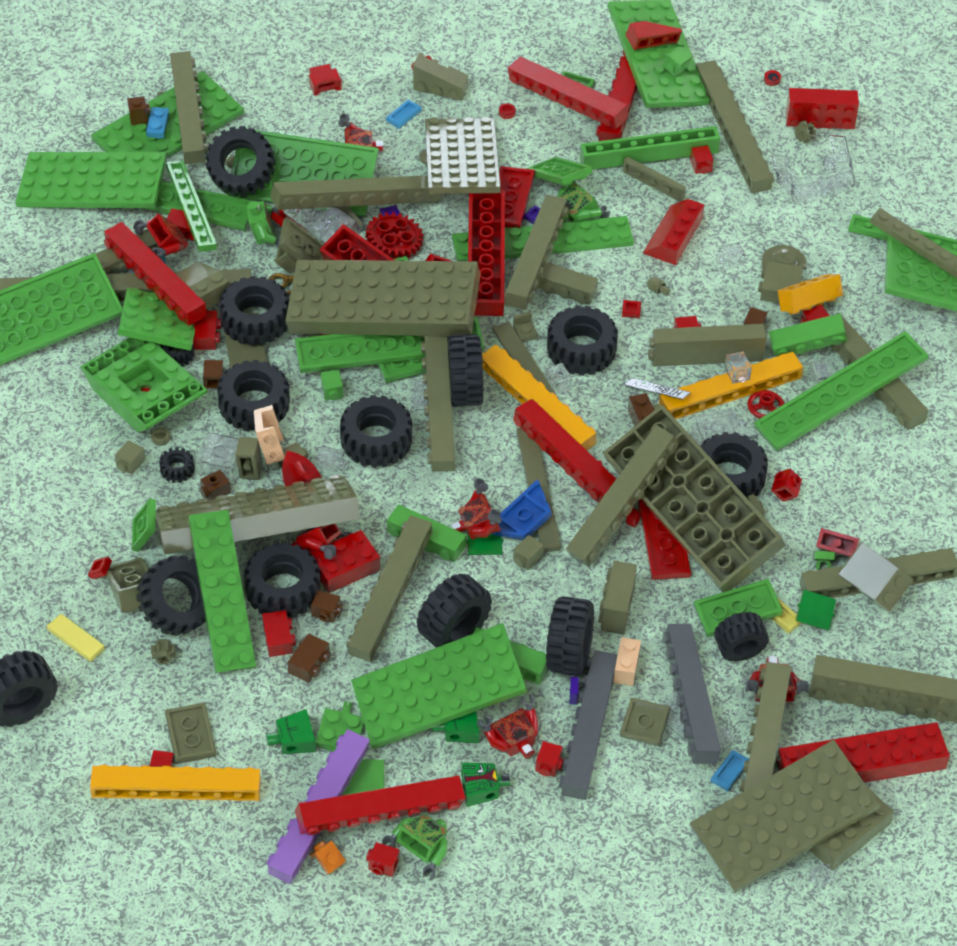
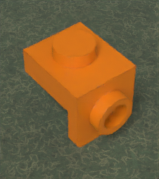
(327, 856)

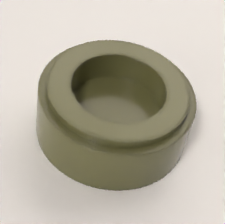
(160, 436)

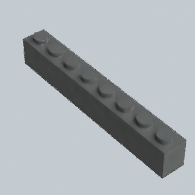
(691, 694)
(589, 725)

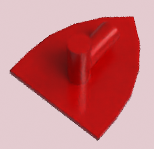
(298, 468)

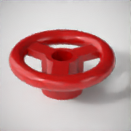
(766, 402)

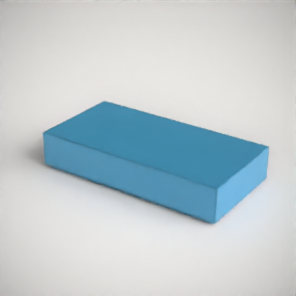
(403, 114)
(729, 771)

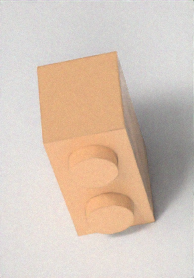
(627, 661)

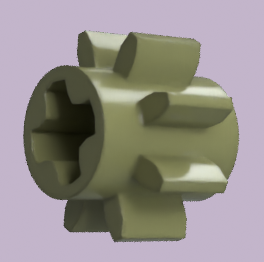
(805, 132)
(163, 651)

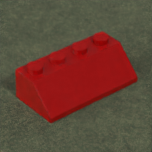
(675, 231)

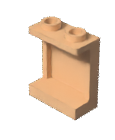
(269, 434)

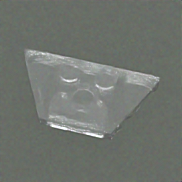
(717, 422)

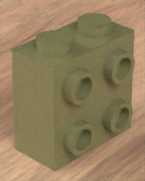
(777, 277)

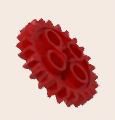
(395, 235)

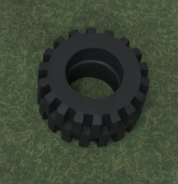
(741, 636)

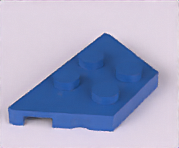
(525, 514)

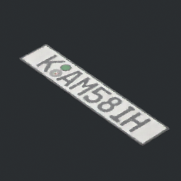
(657, 388)

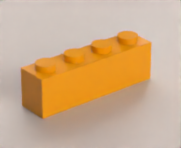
(810, 293)

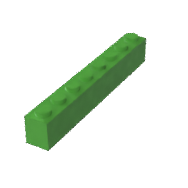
(648, 147)

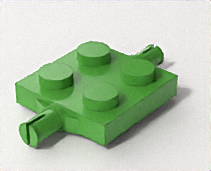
(336, 723)

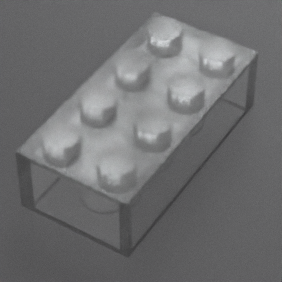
(321, 221)

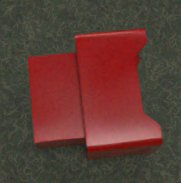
(323, 79)

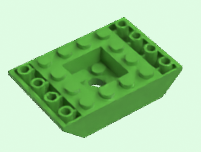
(139, 364)

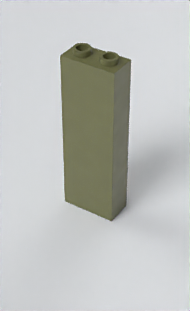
(705, 344)

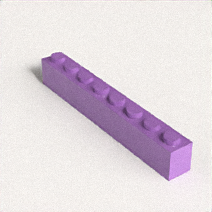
(330, 783)

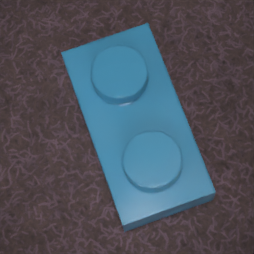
(157, 122)

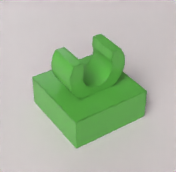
(823, 556)

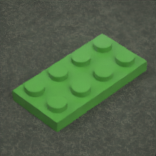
(561, 170)
(753, 598)

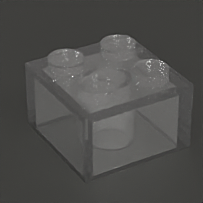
(217, 453)

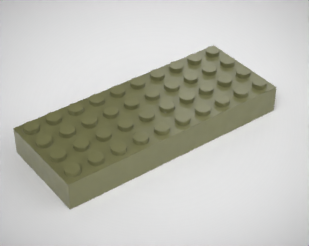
(383, 297)
(700, 505)
(264, 511)

